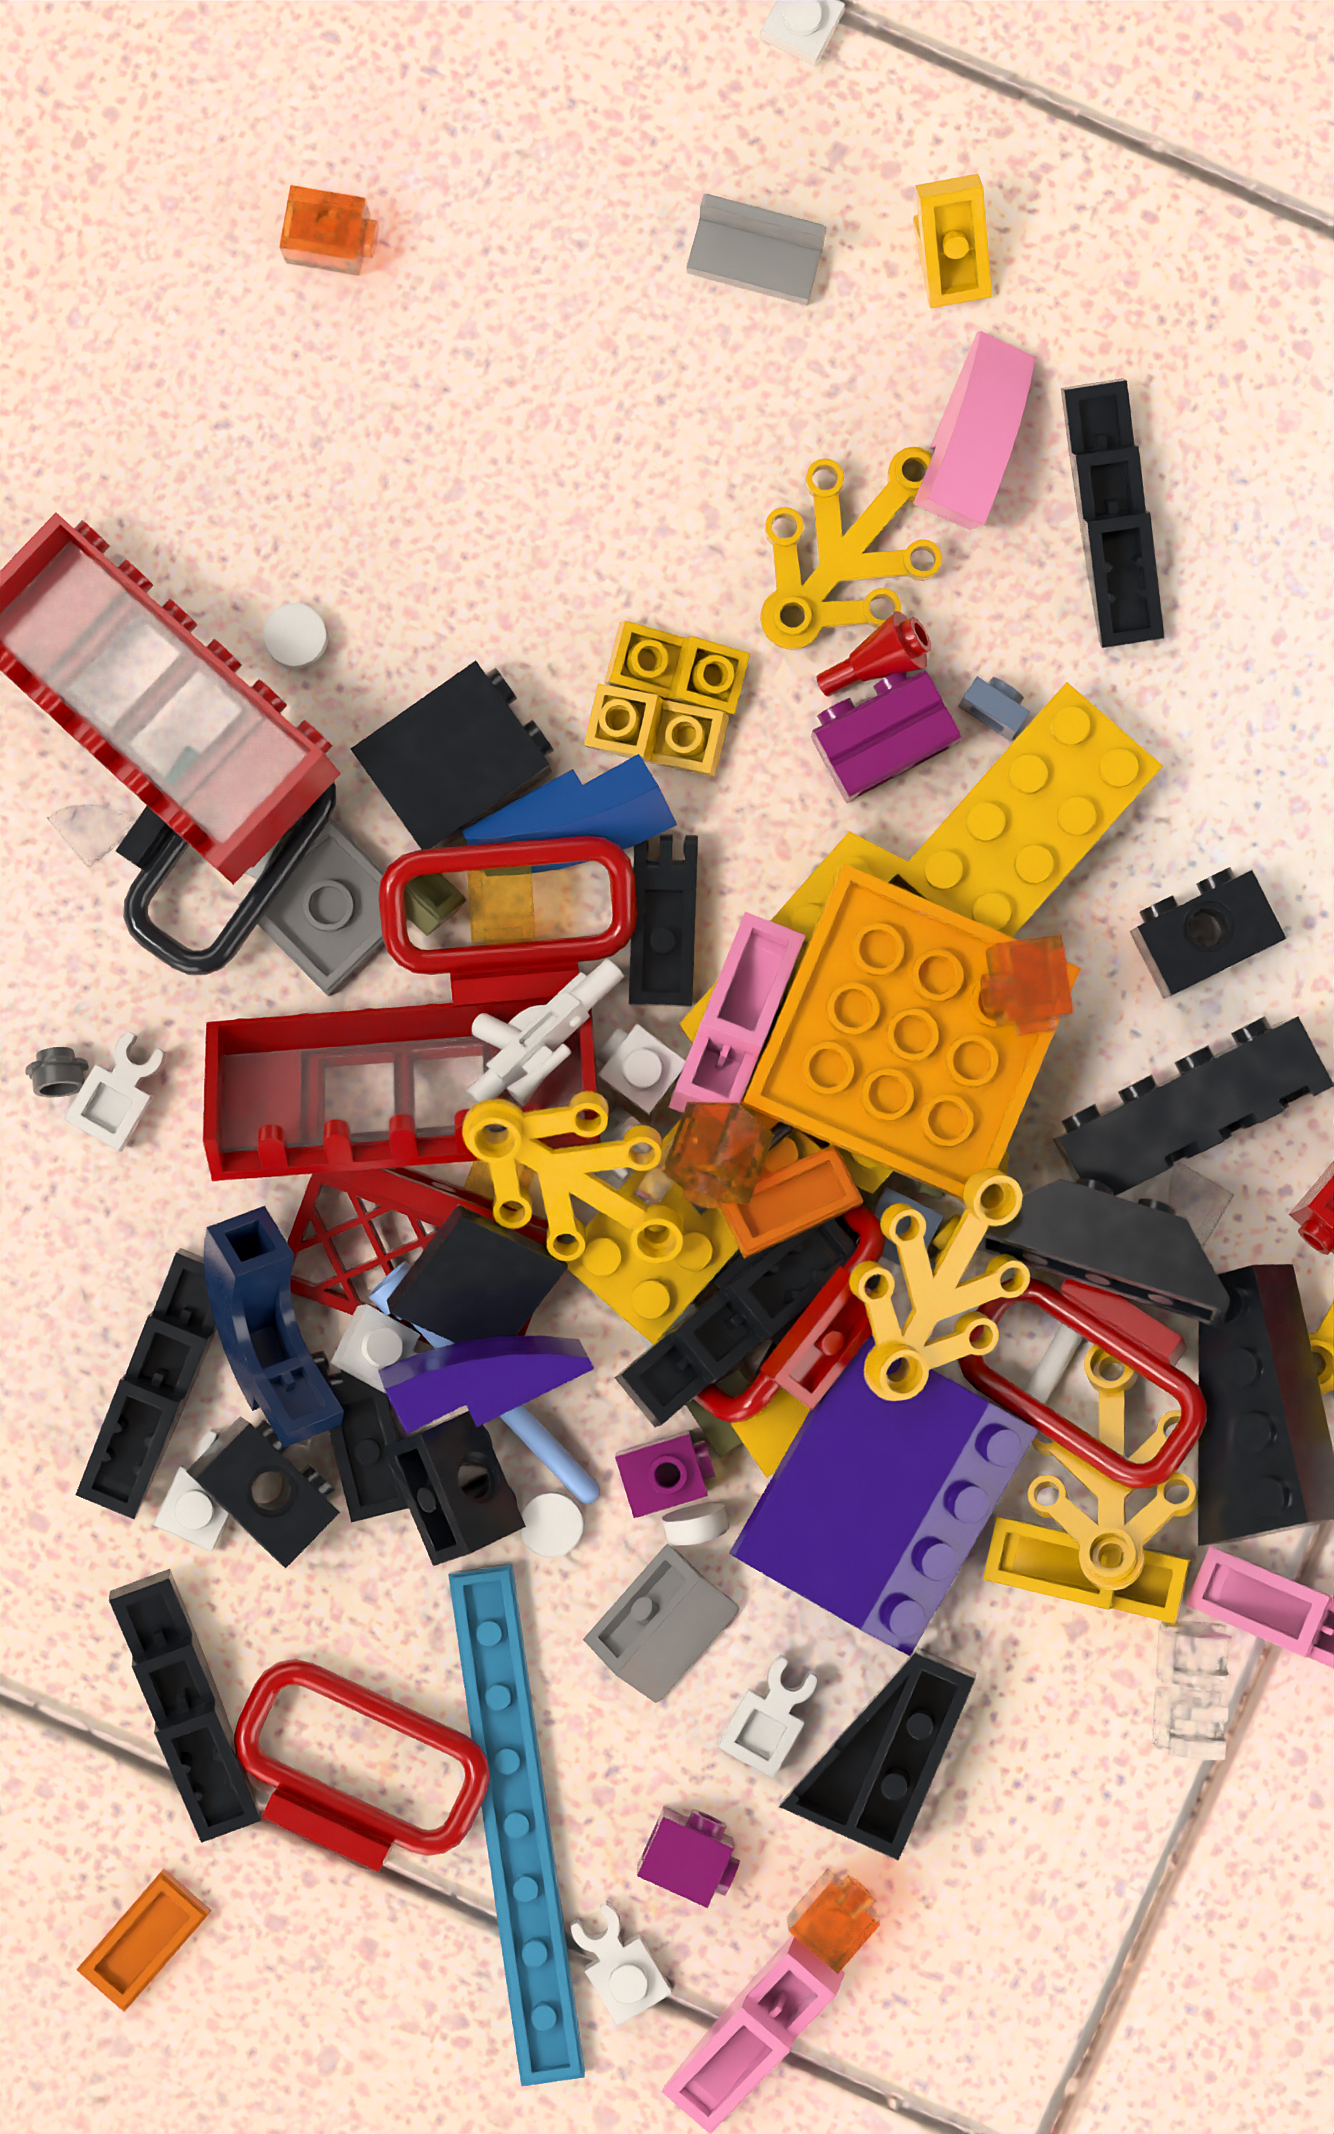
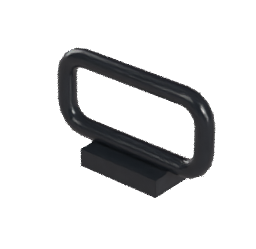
(157, 850)

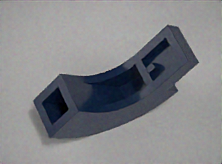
(254, 1315)

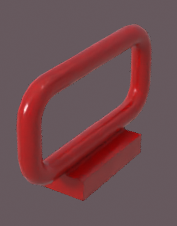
(513, 968)
(1122, 1333)
(817, 1343)
(336, 1817)

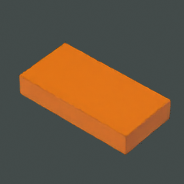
(792, 1201)
(143, 1940)

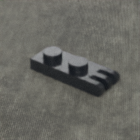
(665, 925)
(359, 1444)

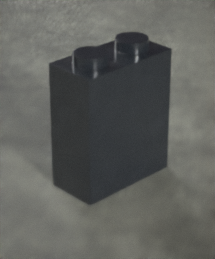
(455, 756)

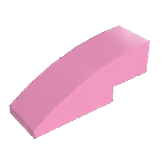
(977, 432)
(738, 1013)
(1265, 1605)
(753, 2034)

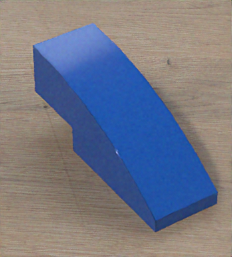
(616, 805)

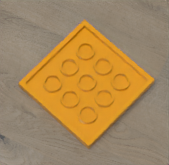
(892, 1039)

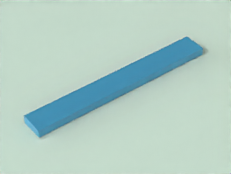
(517, 1826)

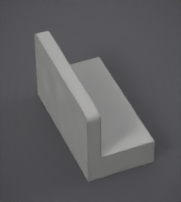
(756, 249)
(661, 1624)

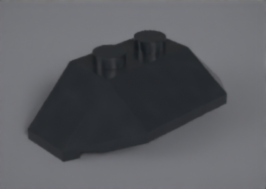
(1113, 1246)

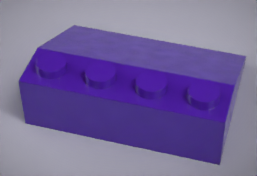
(883, 1500)

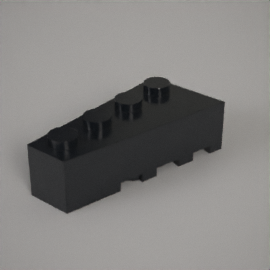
(1194, 1107)
(1266, 1427)

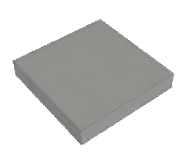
(328, 910)

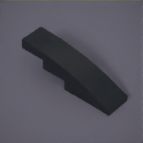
(1112, 513)
(734, 1321)
(152, 1391)
(184, 1705)

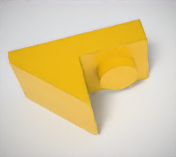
(953, 240)

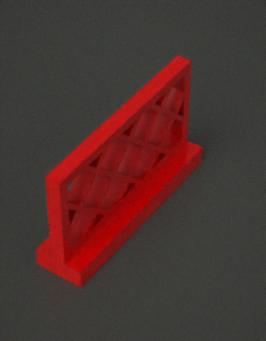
(394, 1189)

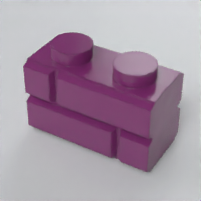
(885, 734)

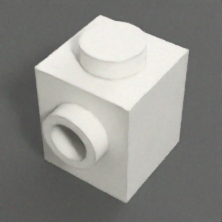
(639, 1067)

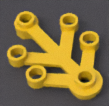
(841, 557)
(568, 1172)
(937, 1292)
(1111, 1496)

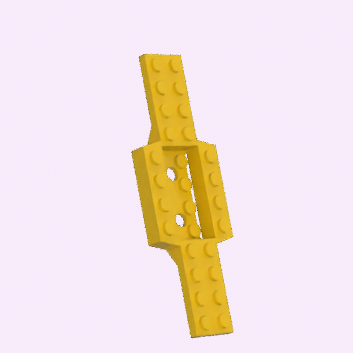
(986, 862)

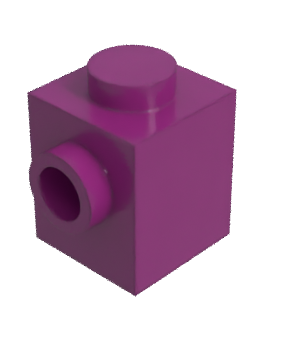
(664, 1473)
(689, 1856)

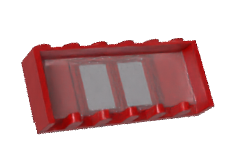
(155, 699)
(364, 1088)

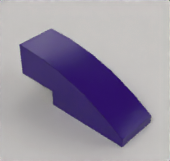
(482, 1374)

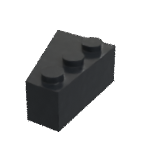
(887, 1757)

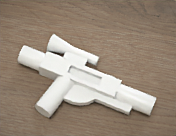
(535, 1033)

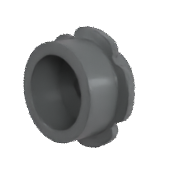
(56, 1072)

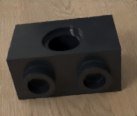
(1244, 924)
(454, 1487)
(288, 1521)

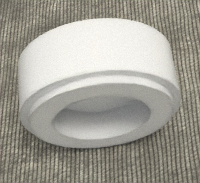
(295, 635)
(695, 1523)
(551, 1524)

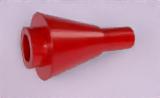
(892, 648)

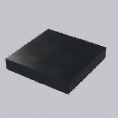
(475, 1280)

